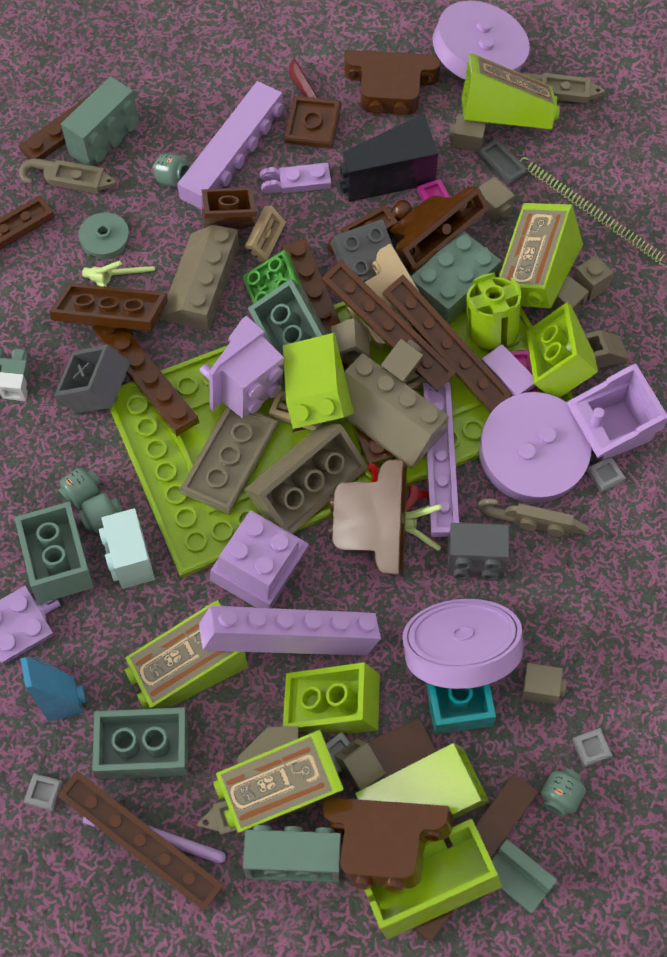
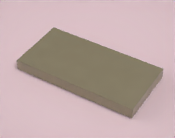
(229, 459)

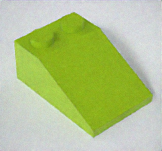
(560, 352)
(315, 381)
(333, 699)

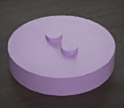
(481, 31)
(533, 448)
(463, 643)

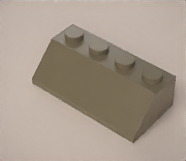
(201, 277)
(392, 412)
(306, 477)

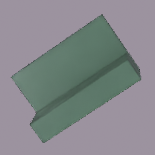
(521, 876)

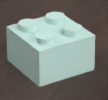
(126, 549)

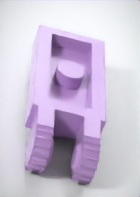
(296, 178)

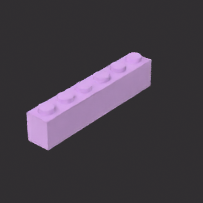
(232, 143)
(288, 631)

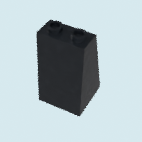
(390, 161)

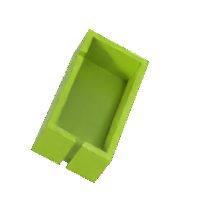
(447, 882)

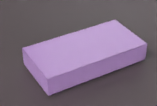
(509, 371)

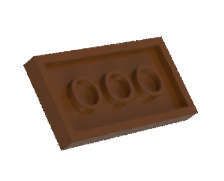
(109, 306)

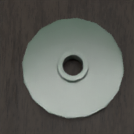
(108, 244)

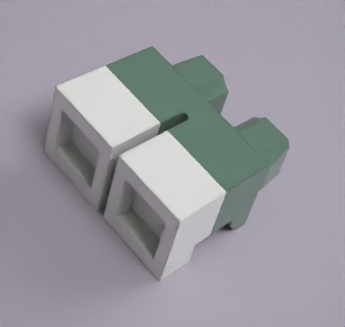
(14, 375)

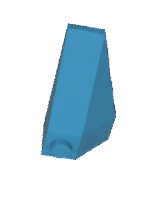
(52, 689)

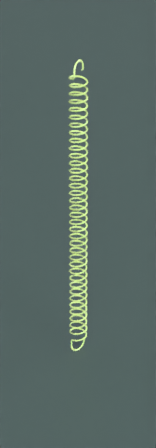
(594, 207)

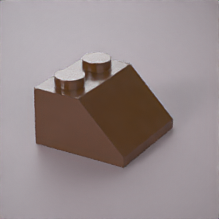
(229, 207)

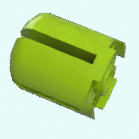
(493, 311)

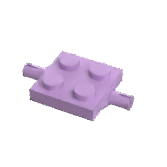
(23, 623)

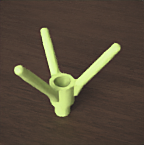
(103, 275)
(411, 523)

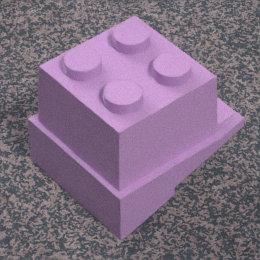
(246, 371)
(619, 413)
(258, 561)

